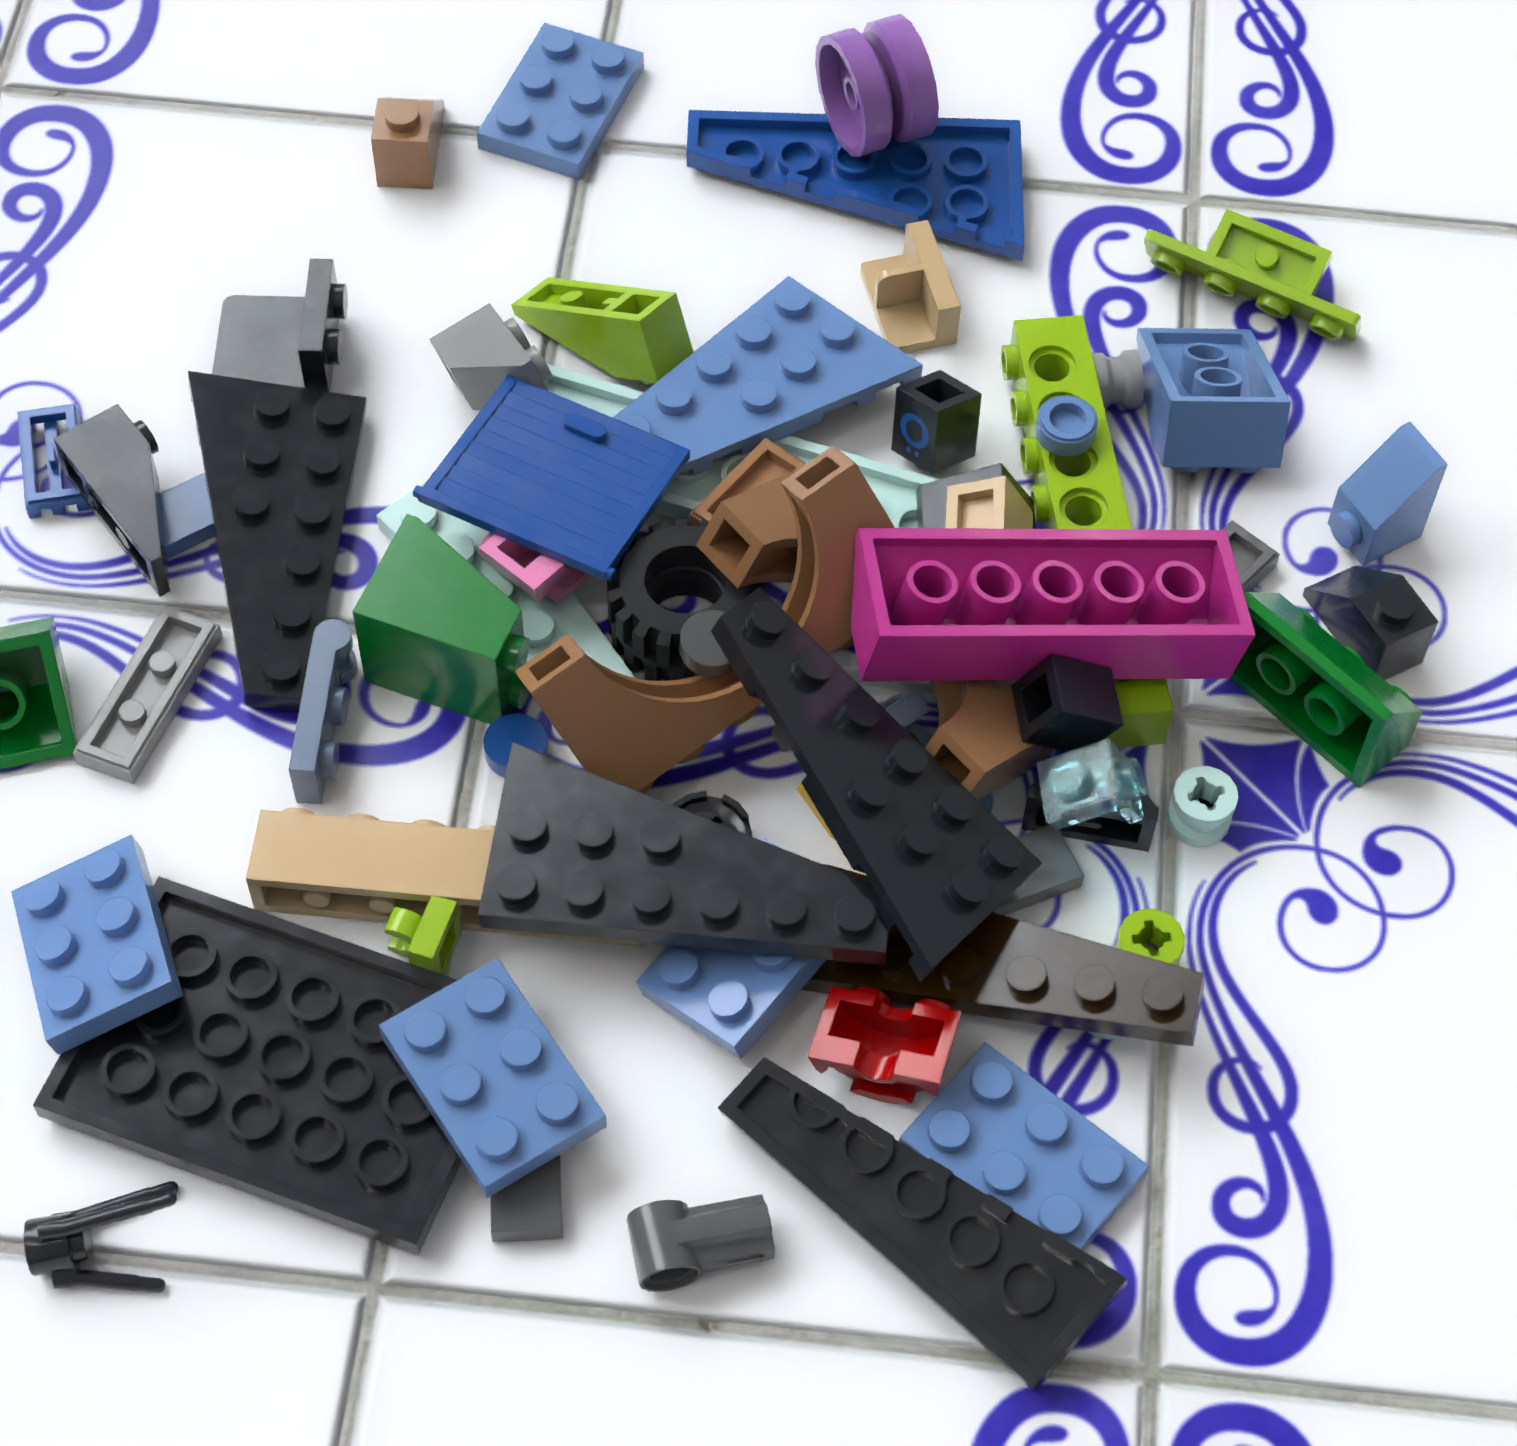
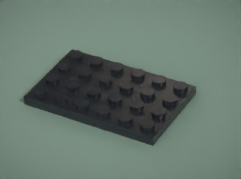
(270, 1072)

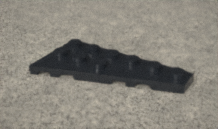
(278, 501)

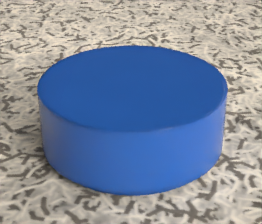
(512, 728)

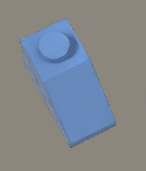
(1388, 496)

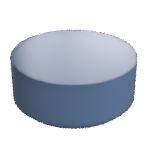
(1066, 425)

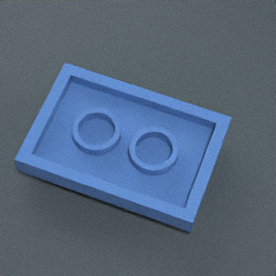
(560, 100)
(95, 945)
(725, 992)
(492, 1077)
(1026, 1148)

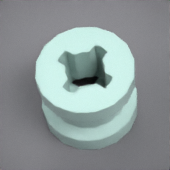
(1194, 821)

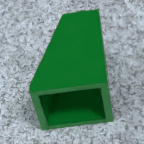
(440, 629)

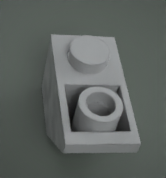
(484, 351)

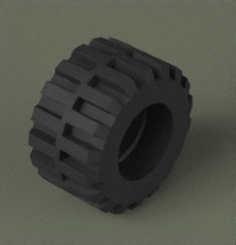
(651, 572)

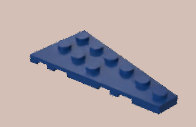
(956, 178)

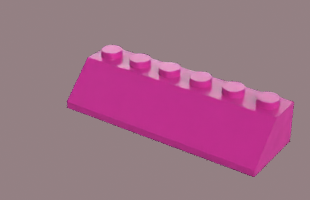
(1009, 598)

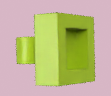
(426, 938)

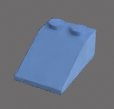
(1212, 399)

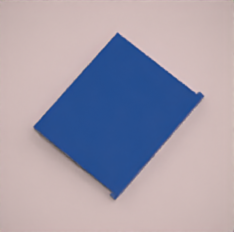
(554, 477)

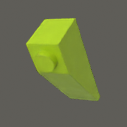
(615, 327)

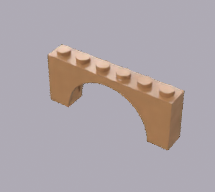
(641, 727)
(978, 727)

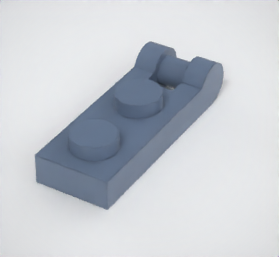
(321, 708)

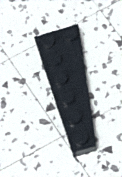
(968, 1252)

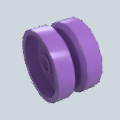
(877, 85)

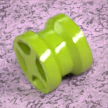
(1155, 927)

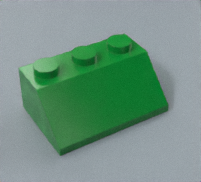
(1323, 690)
(33, 695)

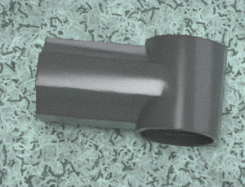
(681, 1242)

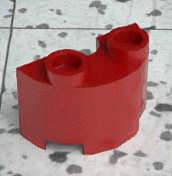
(884, 1047)

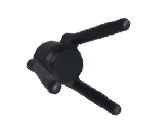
(65, 1239)

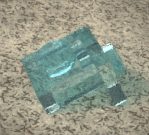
(1091, 784)

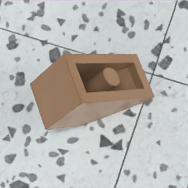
(406, 141)

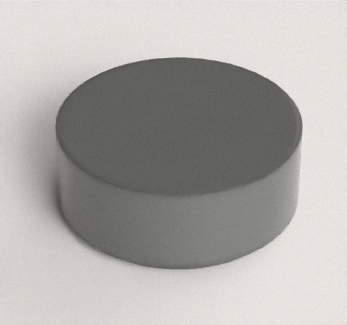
(699, 647)

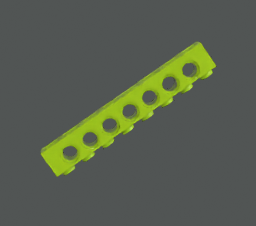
(1055, 360)

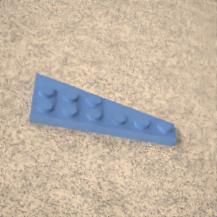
(768, 377)

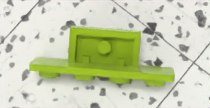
(1263, 265)

